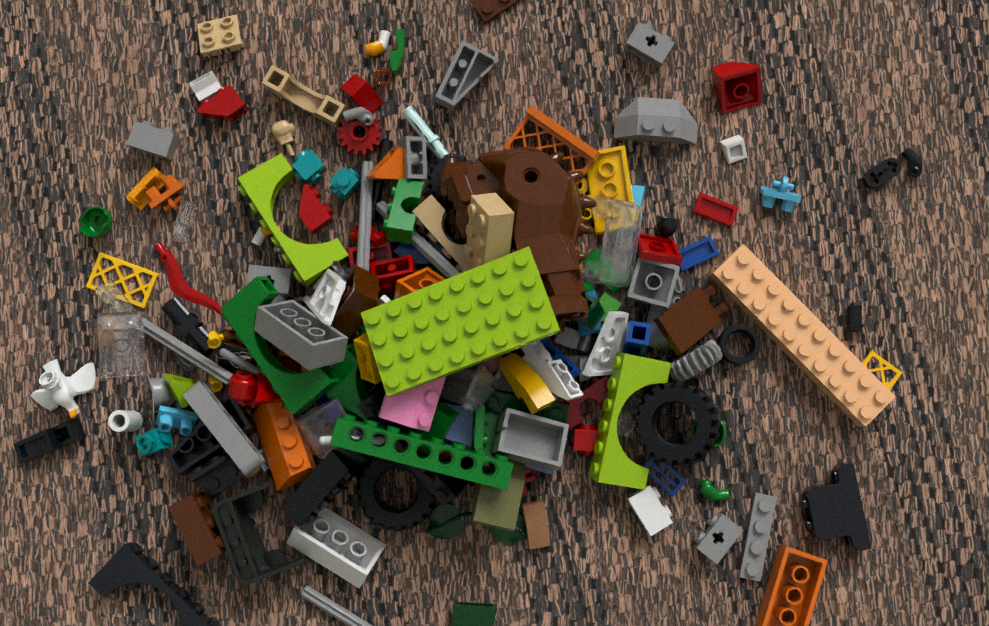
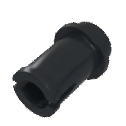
(855, 318)

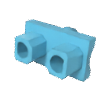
(788, 198)
(176, 418)

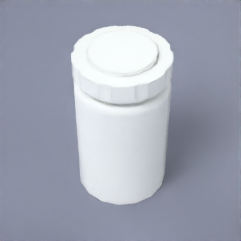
(125, 421)

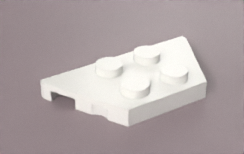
(326, 296)

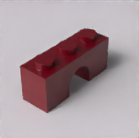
(596, 391)

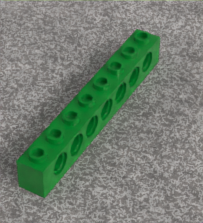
(497, 478)

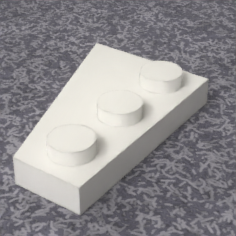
(608, 342)

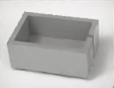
(530, 439)

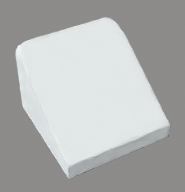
(734, 149)

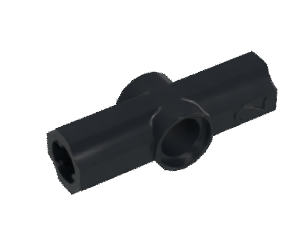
(187, 324)

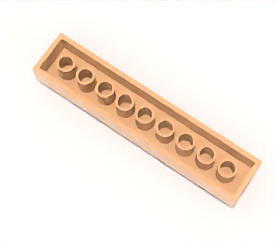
(802, 336)

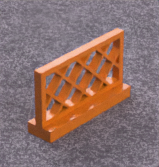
(558, 132)

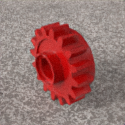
(362, 144)

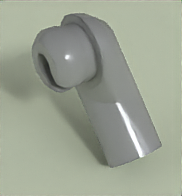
(360, 114)

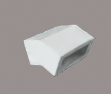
(205, 86)

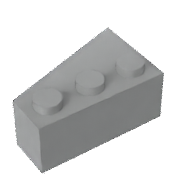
(465, 72)

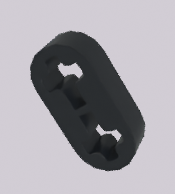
(883, 176)

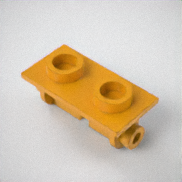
(137, 195)

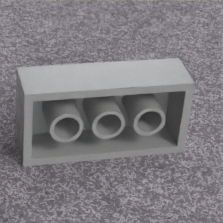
(300, 334)

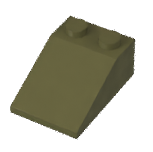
(497, 506)

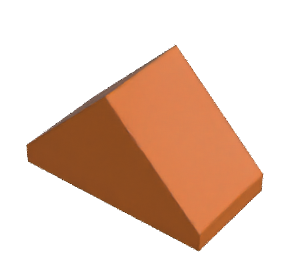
(390, 167)

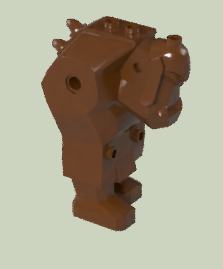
(545, 215)

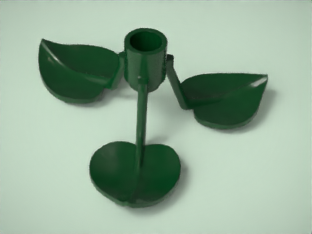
(447, 524)

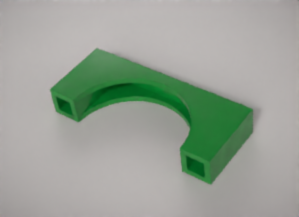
(295, 388)
(352, 391)

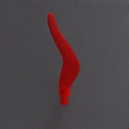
(178, 283)

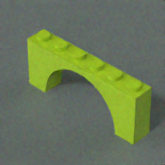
(261, 188)
(627, 376)

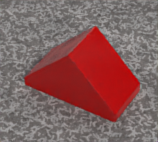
(362, 93)

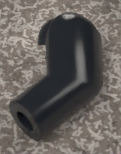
(914, 162)

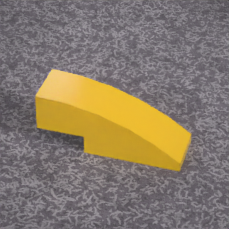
(526, 383)

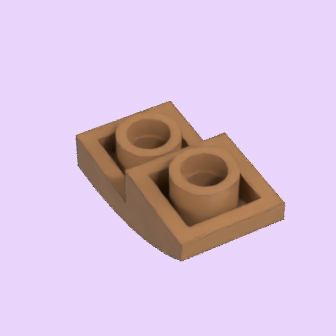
(536, 524)

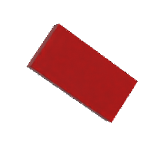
(715, 210)

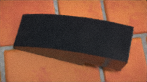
(49, 440)

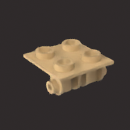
(219, 35)

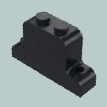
(837, 508)

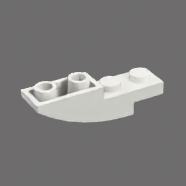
(552, 372)

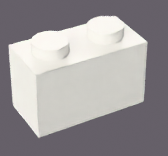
(650, 510)

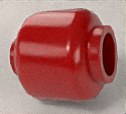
(242, 387)

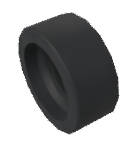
(752, 335)

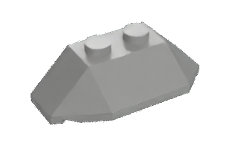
(656, 122)

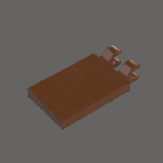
(690, 318)

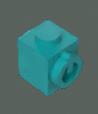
(308, 167)
(344, 183)
(153, 442)

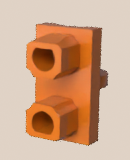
(157, 199)

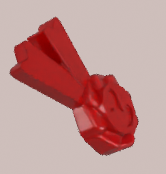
(376, 238)

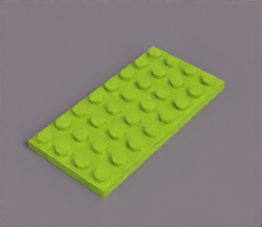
(460, 322)

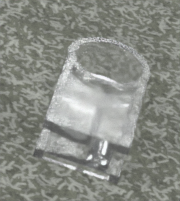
(184, 222)

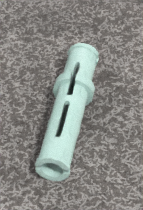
(423, 130)

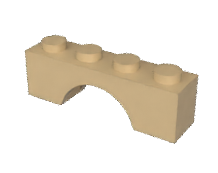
(293, 91)
(432, 216)

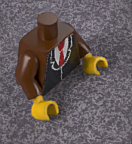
(228, 340)

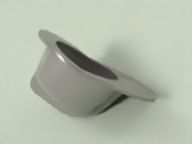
(160, 394)

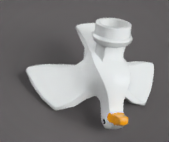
(61, 389)

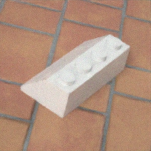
(338, 546)

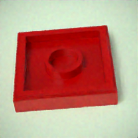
(658, 249)

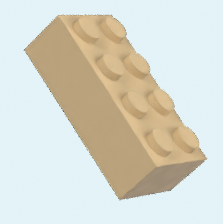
(488, 230)

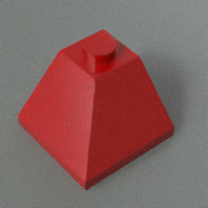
(737, 85)

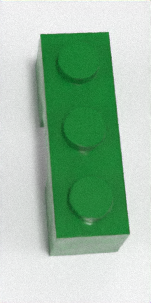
(406, 197)

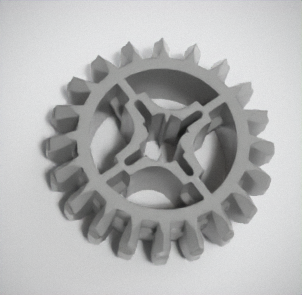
(695, 361)

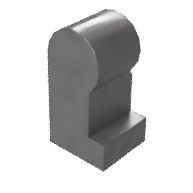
(573, 340)

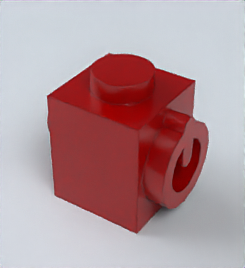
(585, 438)

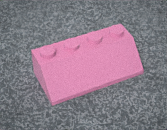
(413, 407)

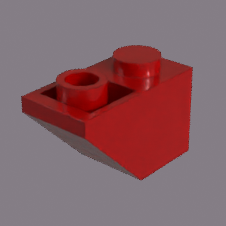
(224, 105)
(312, 211)

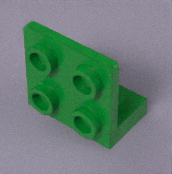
(484, 429)

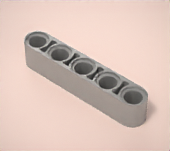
(224, 428)

